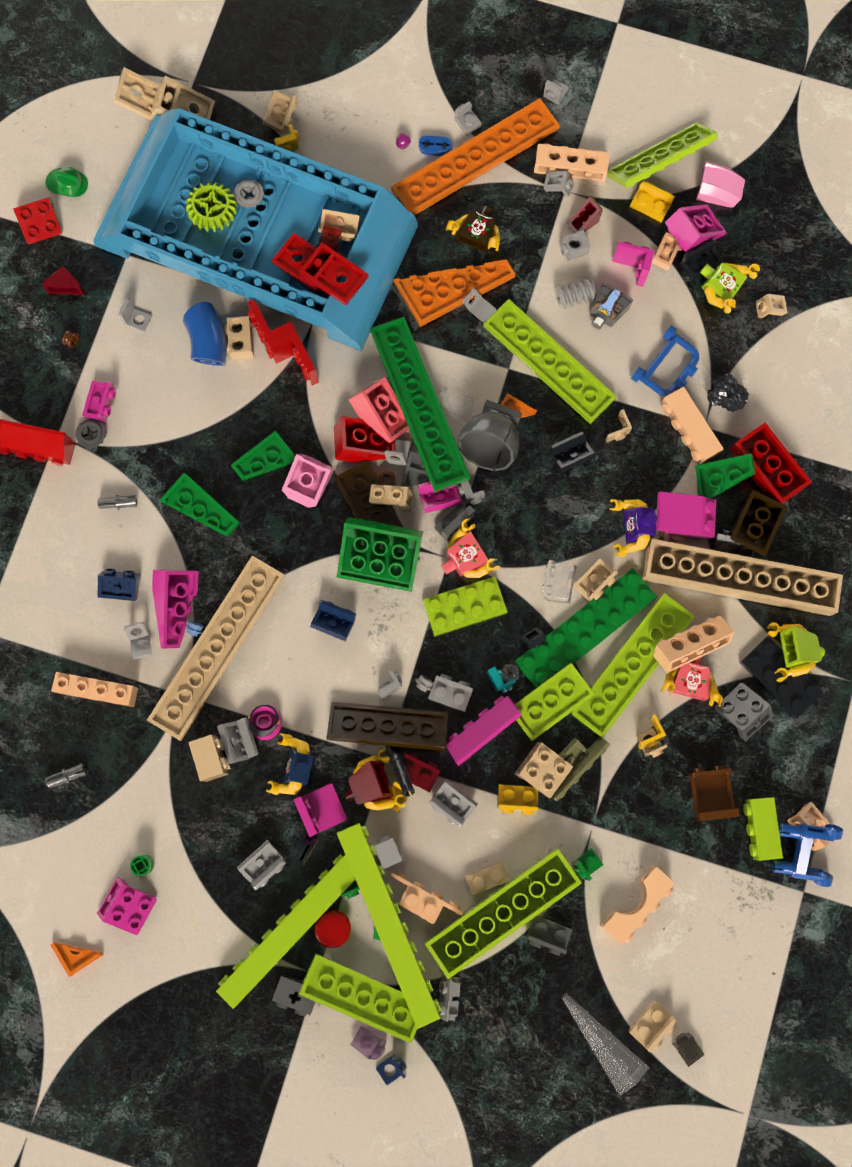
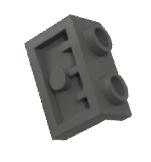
(453, 520)
(549, 934)

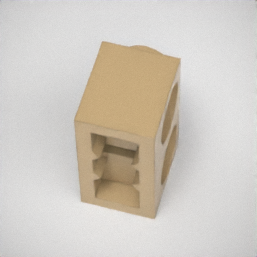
(242, 337)

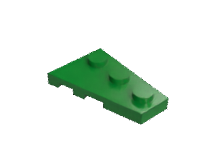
(265, 457)

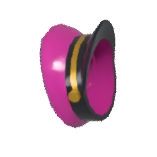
(265, 722)

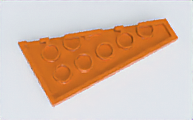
(445, 290)

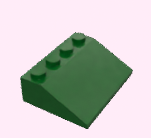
(379, 554)

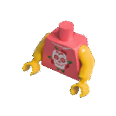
(466, 555)
(693, 682)

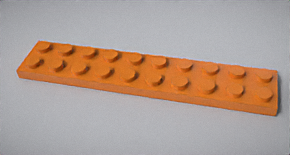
(475, 157)

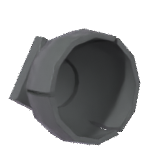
(490, 436)

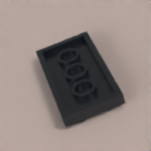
(793, 693)

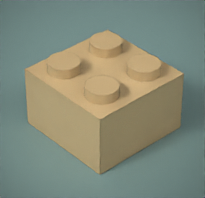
(209, 758)

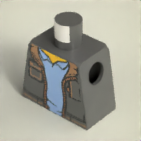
(609, 306)

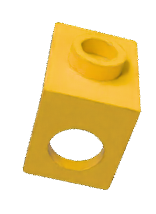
(654, 741)

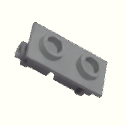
(449, 988)

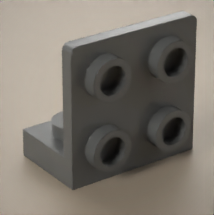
(745, 710)

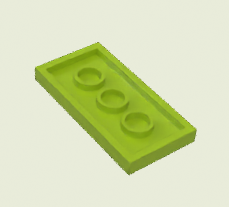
(464, 606)
(552, 701)

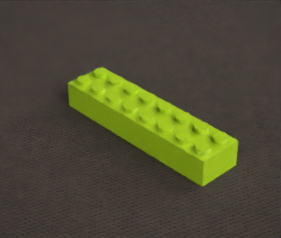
(502, 912)

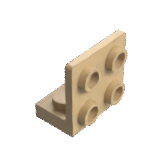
(544, 769)

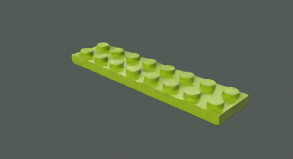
(549, 361)
(631, 666)

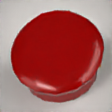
(333, 929)

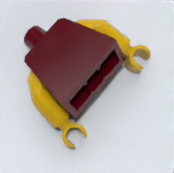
(371, 786)

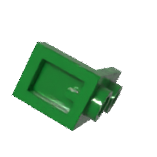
(586, 864)

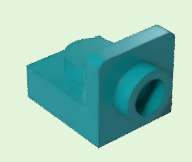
(497, 680)

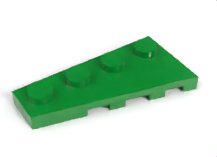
(196, 503)

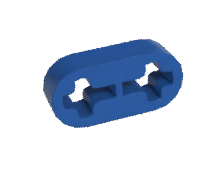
(435, 145)

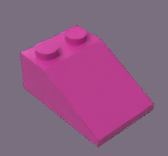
(694, 226)
(686, 515)

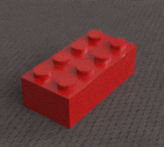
(775, 468)

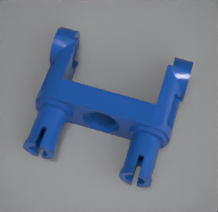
(799, 866)

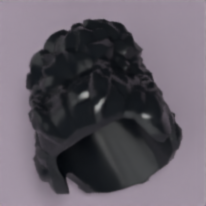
(728, 394)

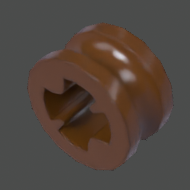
(70, 339)
(387, 473)

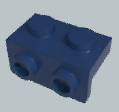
(333, 620)

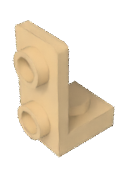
(391, 495)

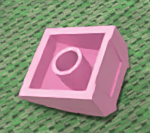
(720, 185)
(307, 480)

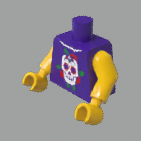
(638, 523)

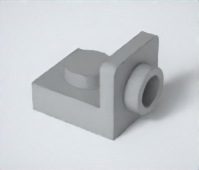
(467, 119)
(558, 182)
(389, 688)

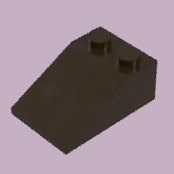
(758, 522)

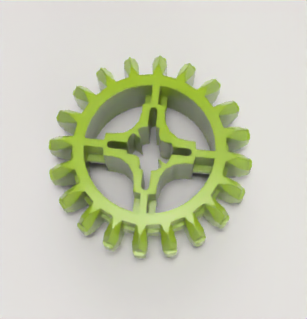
(203, 199)

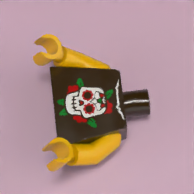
(476, 230)

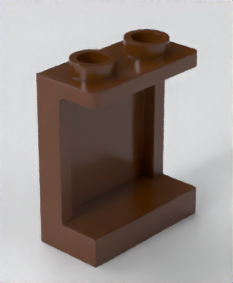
(712, 794)

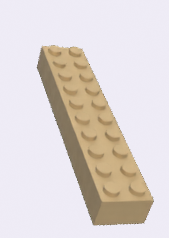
(742, 577)

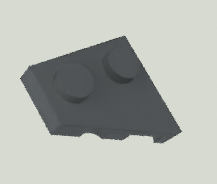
(414, 471)

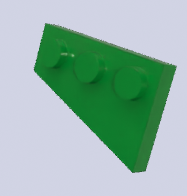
(723, 474)

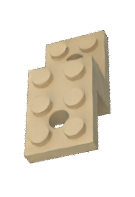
(159, 97)

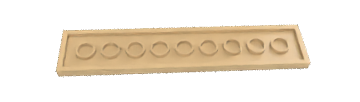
(216, 648)

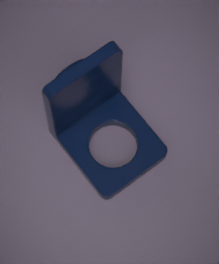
(399, 1065)

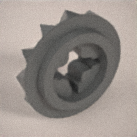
(83, 430)

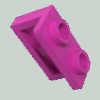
(99, 401)
(438, 500)

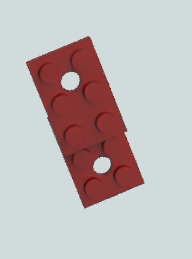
(320, 269)
(282, 343)

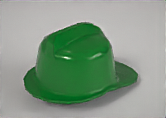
(66, 182)

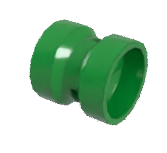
(142, 868)

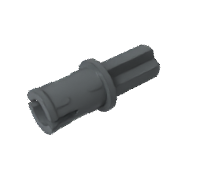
(117, 502)
(65, 775)

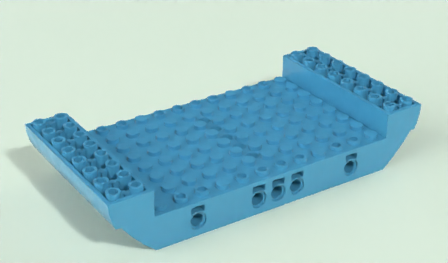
(189, 150)

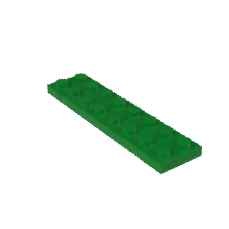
(586, 628)

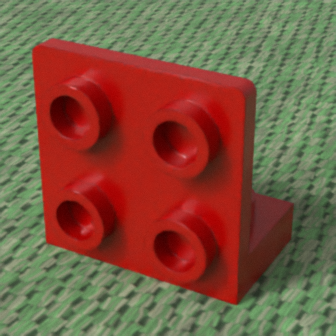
(38, 220)

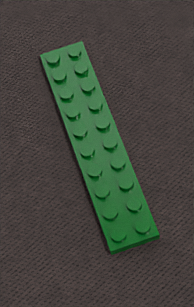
(419, 404)

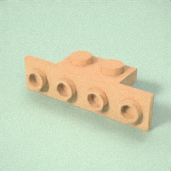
(421, 902)

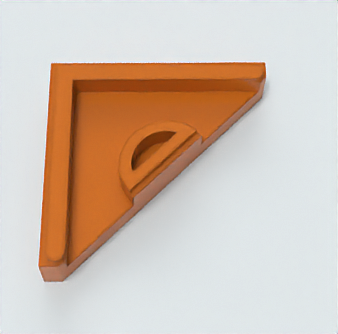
(517, 405)
(74, 958)

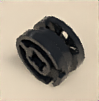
(302, 846)

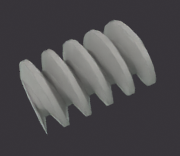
(576, 292)

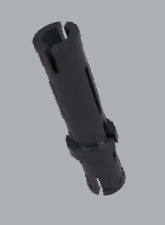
(397, 762)

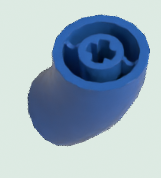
(206, 334)

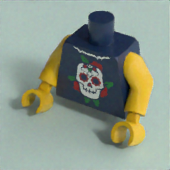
(297, 767)

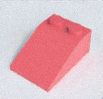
(380, 409)

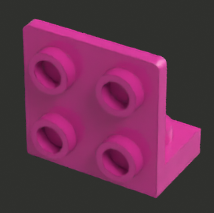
(635, 257)
(320, 809)
(126, 907)

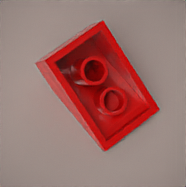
(358, 441)

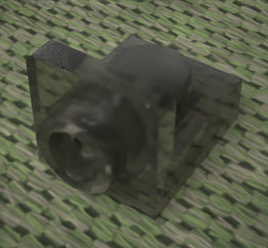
(688, 1048)

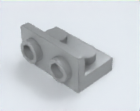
(450, 693)

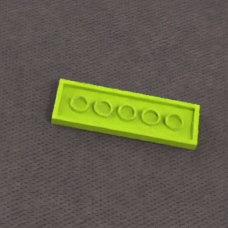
(662, 154)
(358, 997)

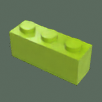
(763, 829)

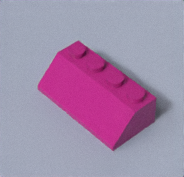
(483, 730)

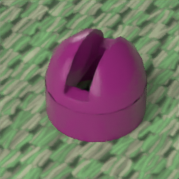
(402, 141)

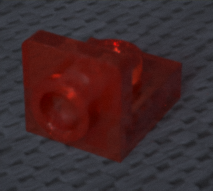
(330, 236)

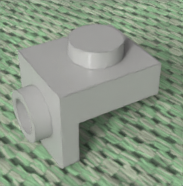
(465, 490)

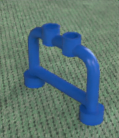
(672, 338)

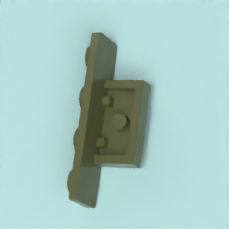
(581, 760)

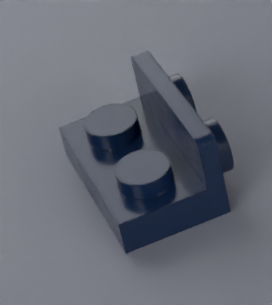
(118, 585)

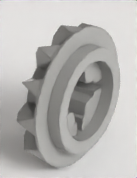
(248, 186)

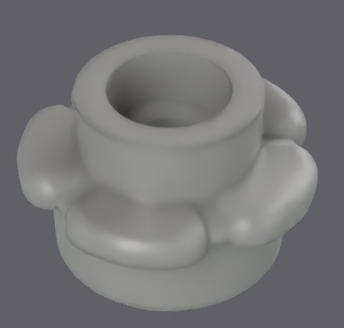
(424, 683)

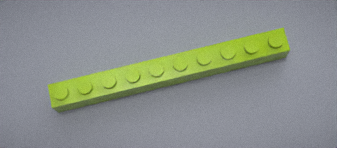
(388, 925)
(287, 933)

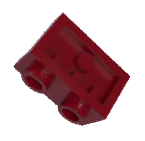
(420, 773)

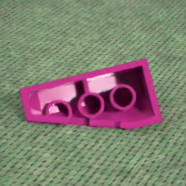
(172, 600)

